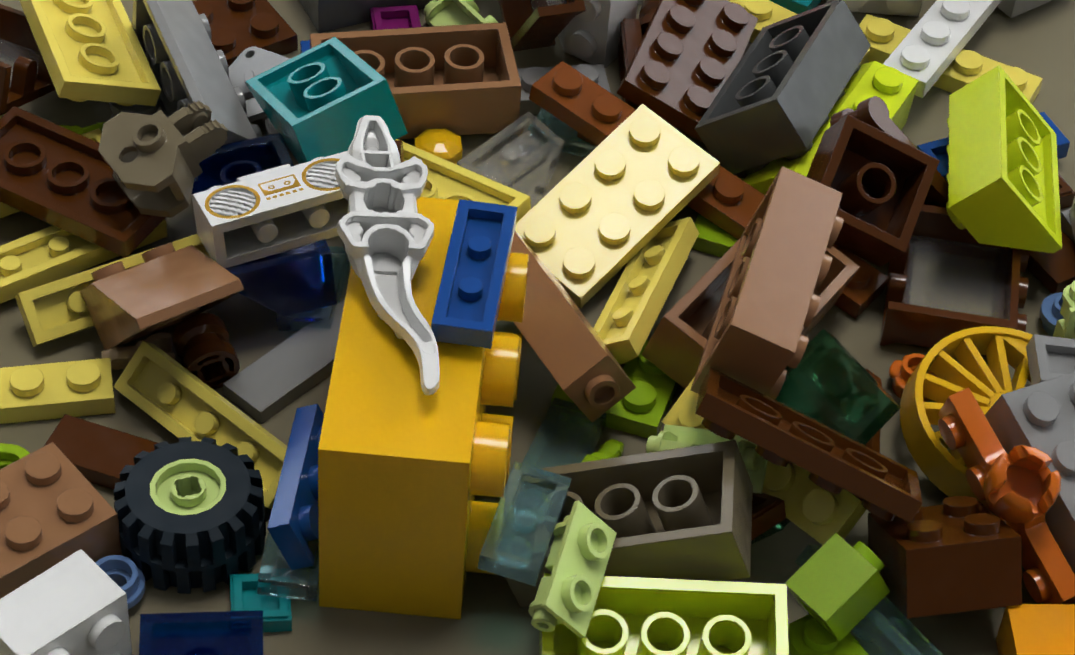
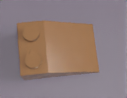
(155, 293)

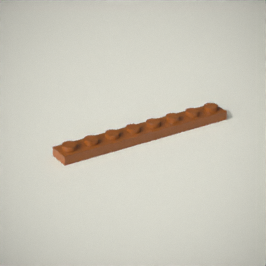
(724, 201)

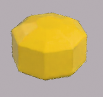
(440, 143)

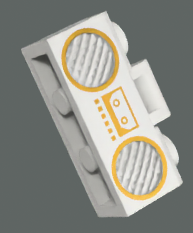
(270, 211)

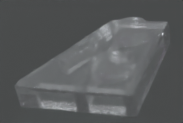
(519, 157)

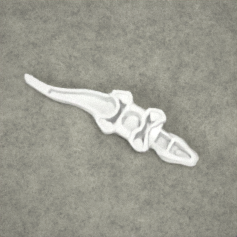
(388, 235)

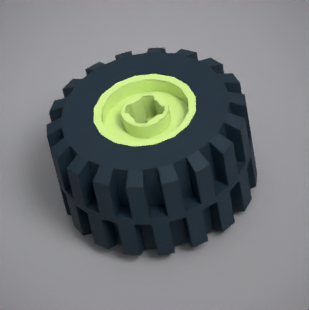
(191, 514)

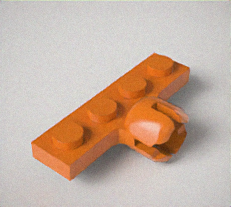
(1017, 491)

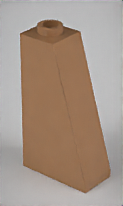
(568, 341)

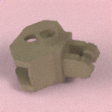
(160, 155)

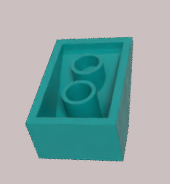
(322, 97)

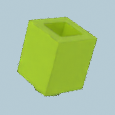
(839, 585)

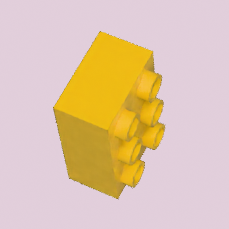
(408, 464)

